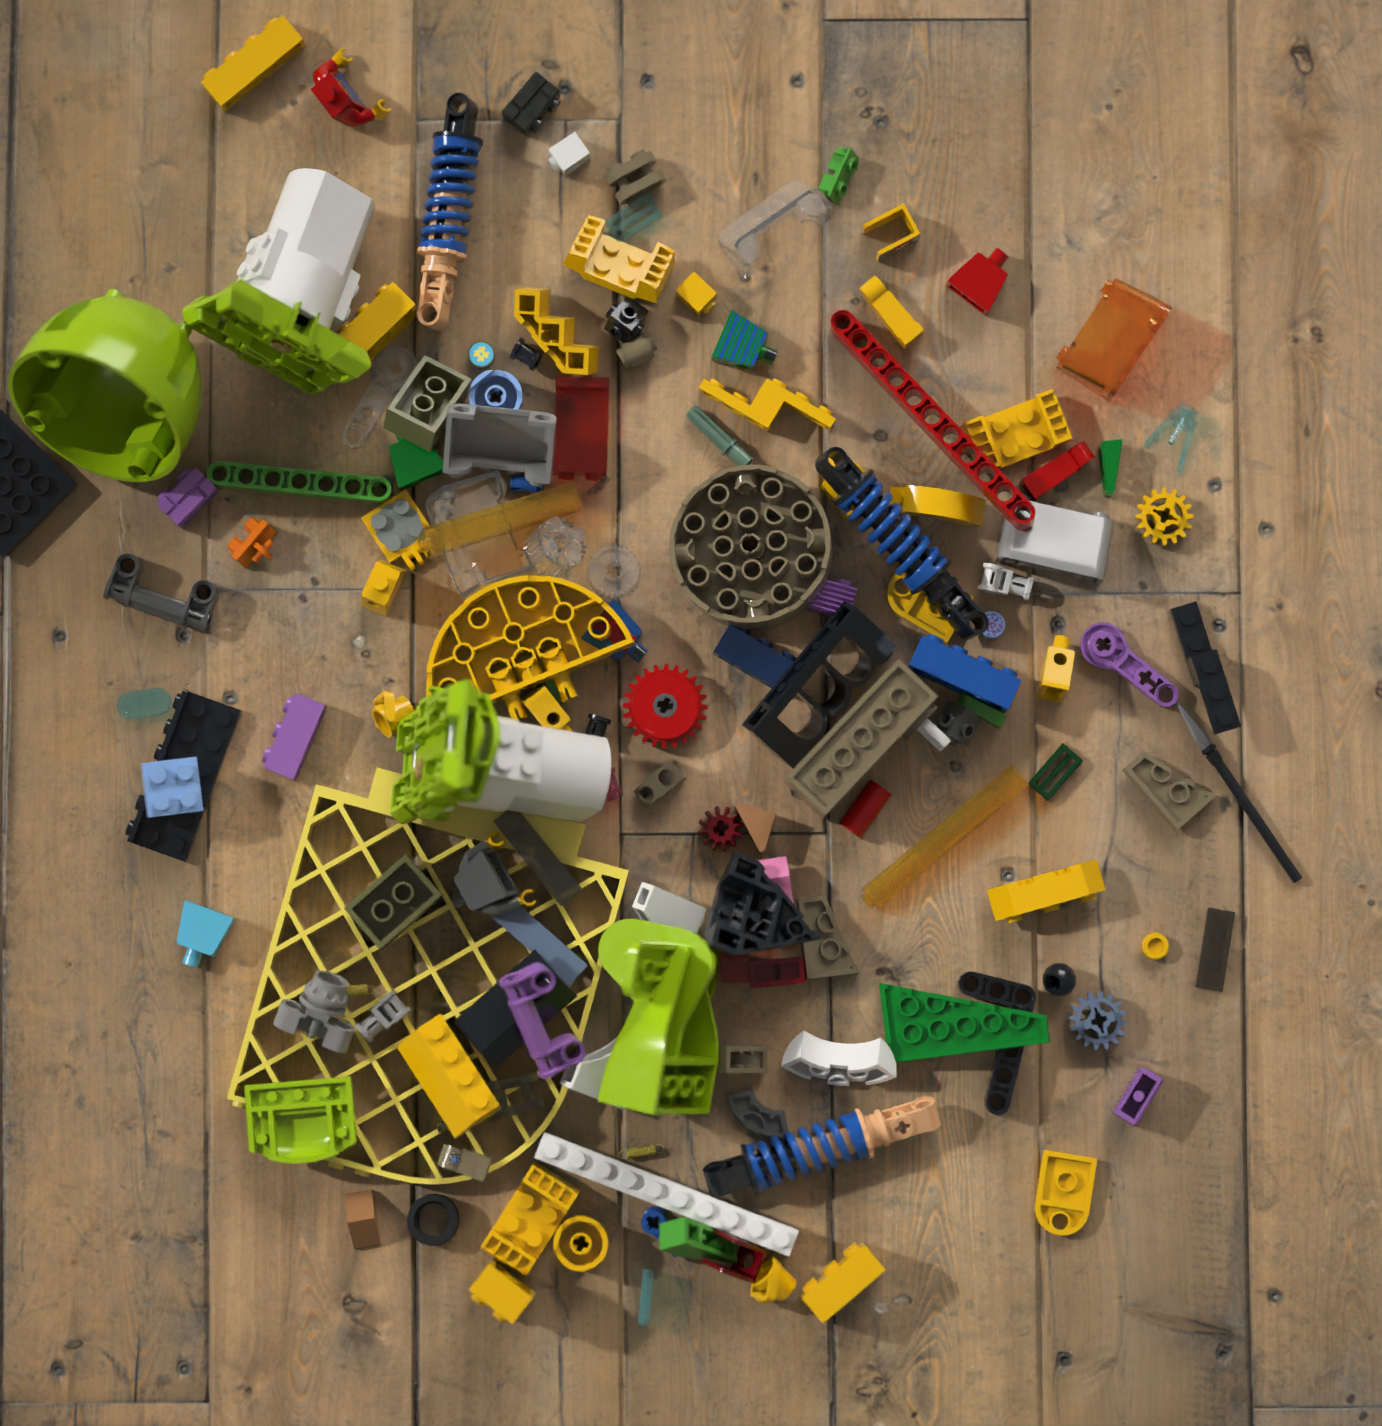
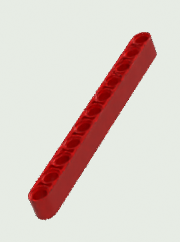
(937, 431)

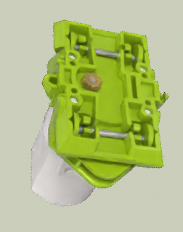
(474, 759)

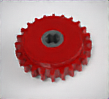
(657, 688)

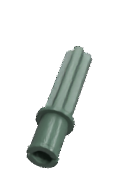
(718, 436)

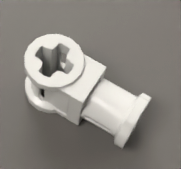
(1003, 582)

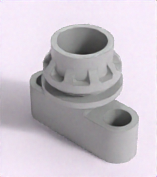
(321, 1002)

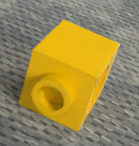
(697, 295)

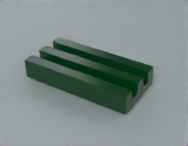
(1040, 789)

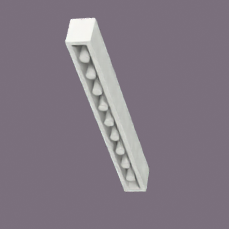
(666, 1193)

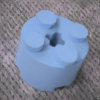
(496, 383)

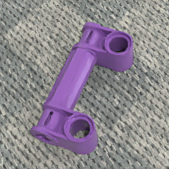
(530, 1023)

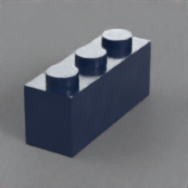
(753, 656)

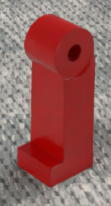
(1056, 471)

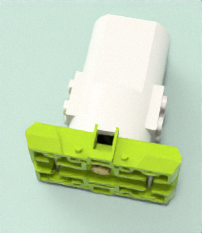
(296, 287)

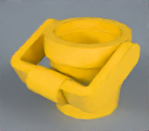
(389, 712)
(773, 1281)

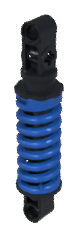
(923, 566)

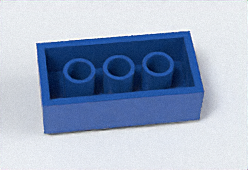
(964, 674)

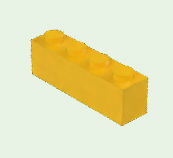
(252, 63)

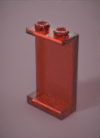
(581, 427)

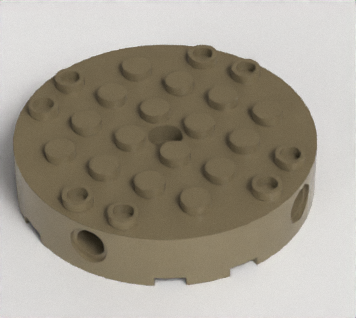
(759, 585)

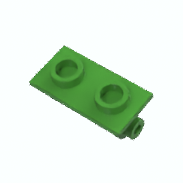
(844, 164)

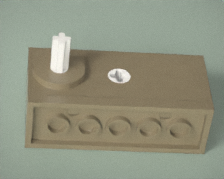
(884, 714)

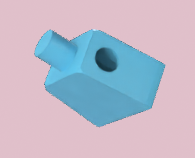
(202, 932)

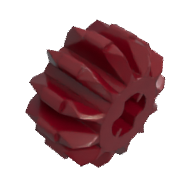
(713, 824)

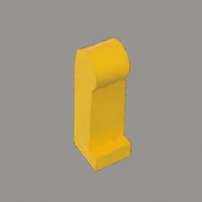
(891, 312)

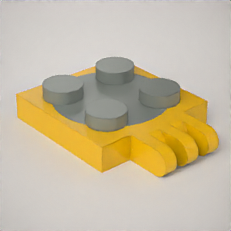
(396, 528)

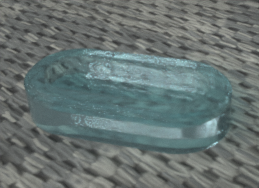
(144, 703)

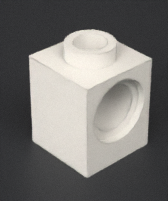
(568, 154)

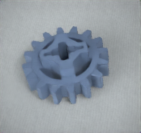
(1102, 1033)

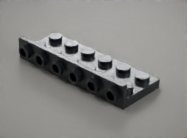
(197, 730)

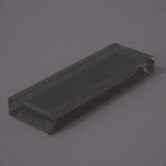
(1214, 949)

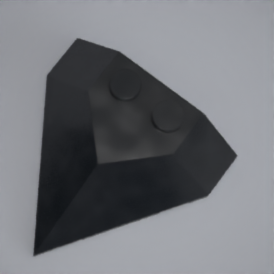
(753, 912)

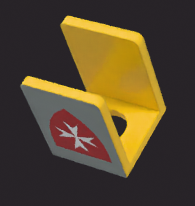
(892, 214)

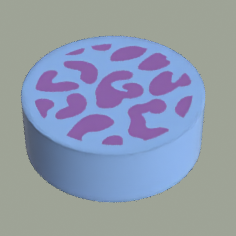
(996, 625)

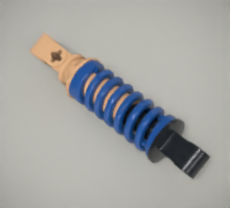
(445, 209)
(853, 1135)

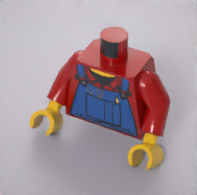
(340, 98)

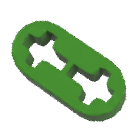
(984, 711)

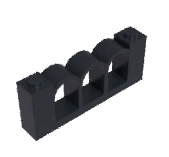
(873, 648)

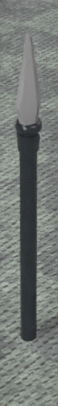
(1215, 759)

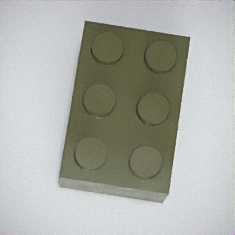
(423, 402)
(393, 902)

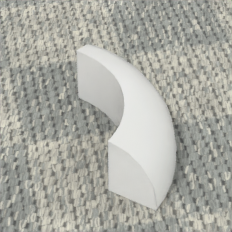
(839, 1061)

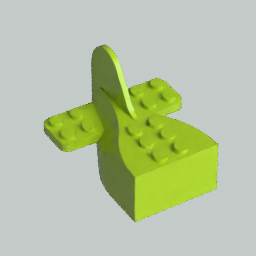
(670, 1039)

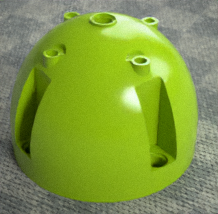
(111, 387)

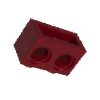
(776, 972)

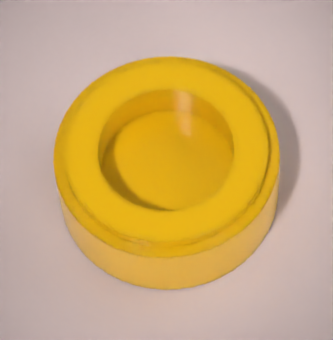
(1155, 946)

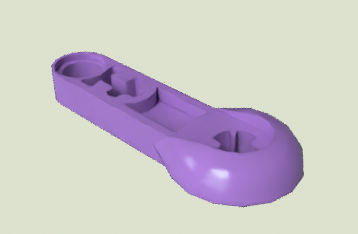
(1123, 661)

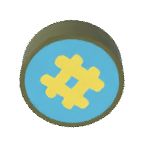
(481, 354)

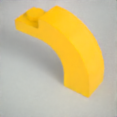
(940, 504)

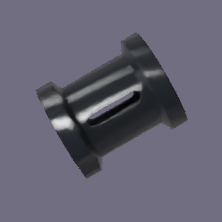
(527, 354)
(597, 725)

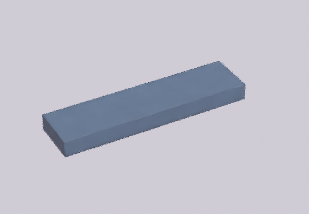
(536, 936)

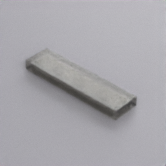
(538, 856)

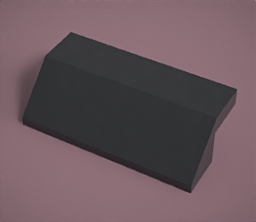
(491, 1023)

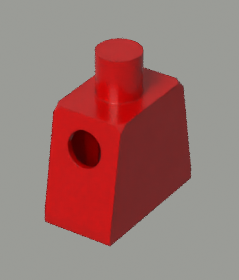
(980, 280)

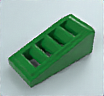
(1109, 462)

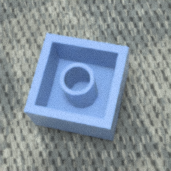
(171, 787)

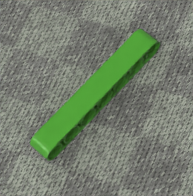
(287, 478)

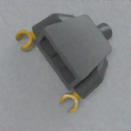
(486, 882)

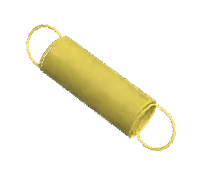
(358, 990)
(640, 1151)

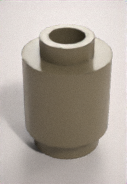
(636, 351)

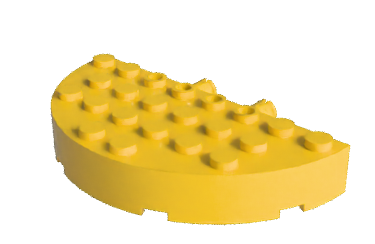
(521, 637)

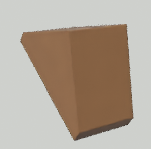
(757, 822)
(362, 1219)

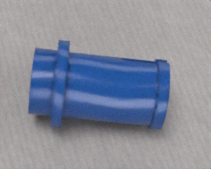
(521, 485)

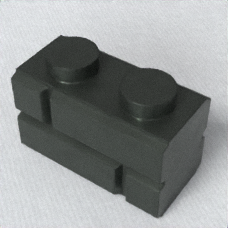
(532, 104)

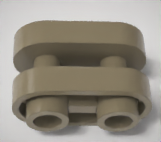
(640, 163)

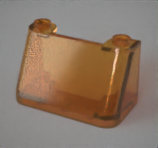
(1113, 338)

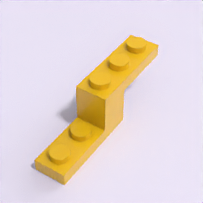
(767, 404)

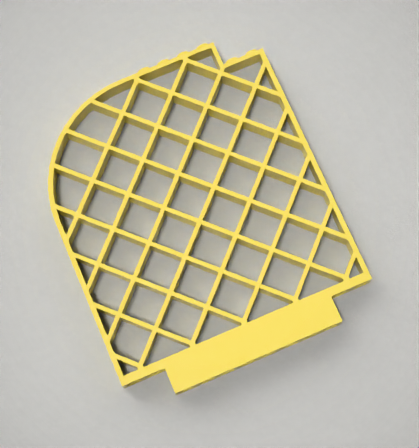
(563, 839)

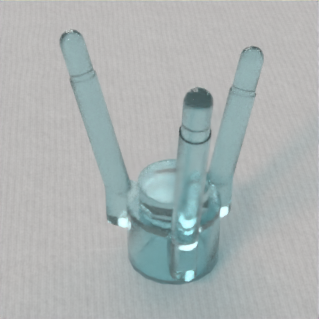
(1182, 418)

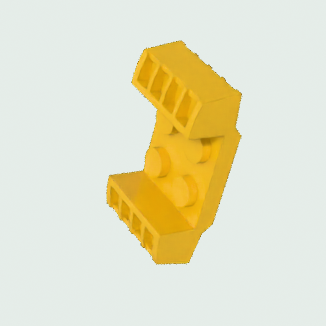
(618, 263)
(1020, 430)
(530, 1219)

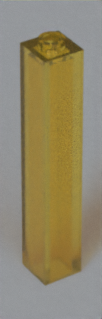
(499, 520)

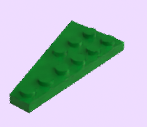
(937, 1025)

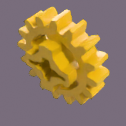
(1175, 521)

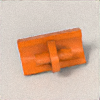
(255, 545)

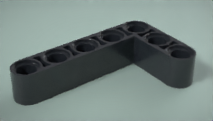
(1000, 1060)

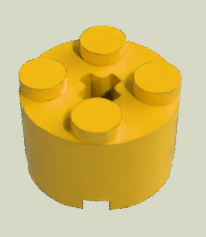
(567, 1250)

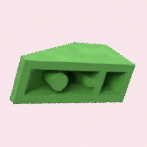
(695, 1240)

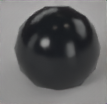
(1059, 979)

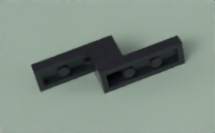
(1205, 668)

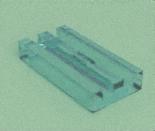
(628, 209)
(646, 1296)

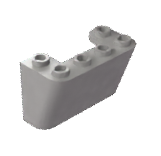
(501, 441)

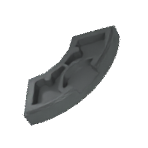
(756, 1116)

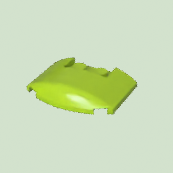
(301, 1119)

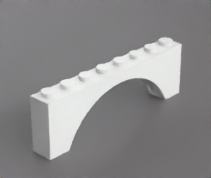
(651, 905)

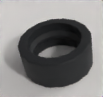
(413, 1223)

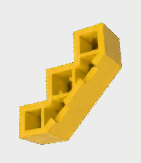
(554, 333)
(1046, 891)

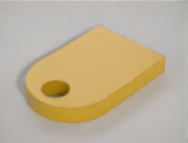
(918, 611)
(1064, 1188)

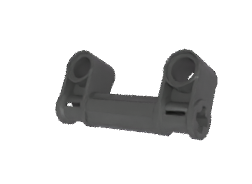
(157, 603)

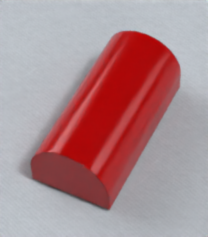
(865, 809)

